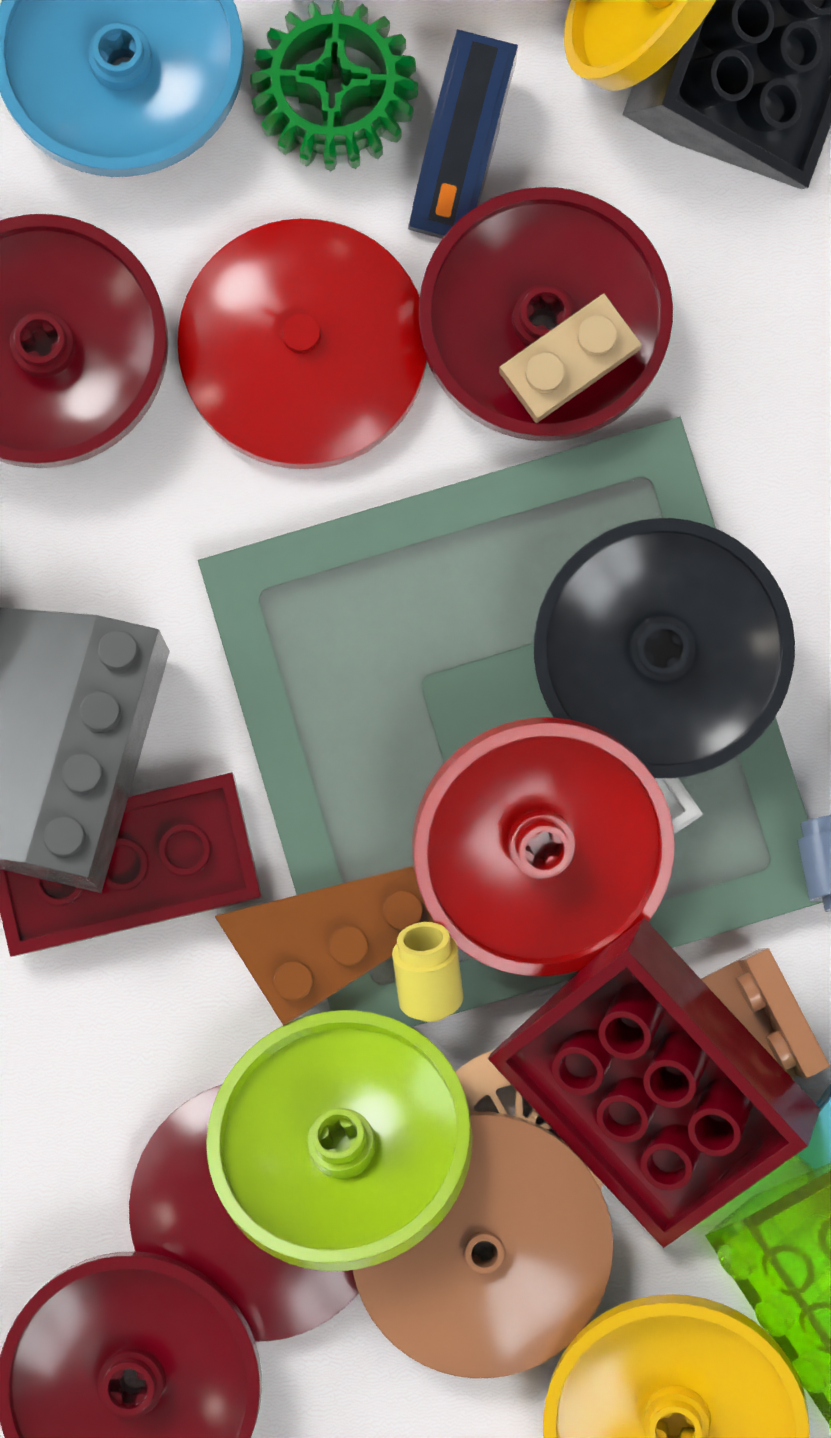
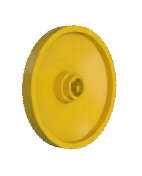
(627, 40)
(674, 1373)

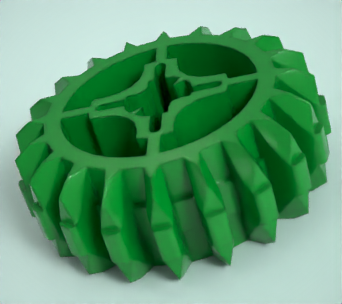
(358, 85)

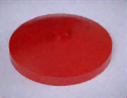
(302, 343)
(542, 845)

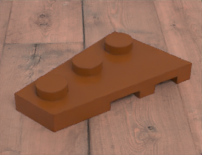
(323, 938)

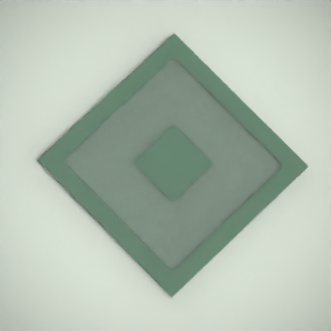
(413, 630)

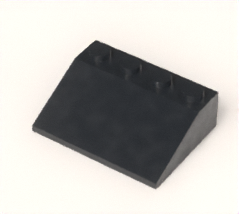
(747, 88)

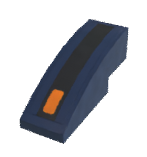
(463, 132)

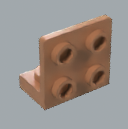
(767, 1008)

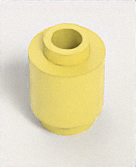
(427, 972)

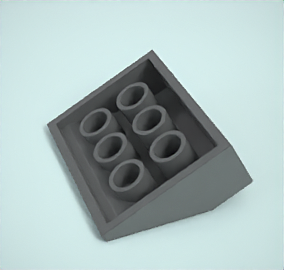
(71, 737)

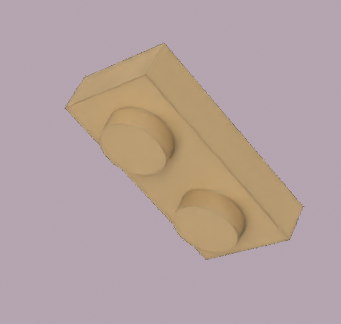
(570, 358)

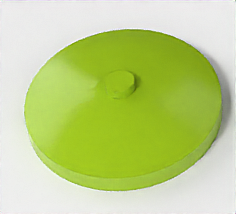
(339, 1140)

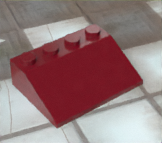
(657, 1085)

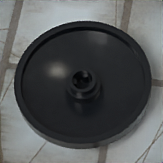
(666, 643)

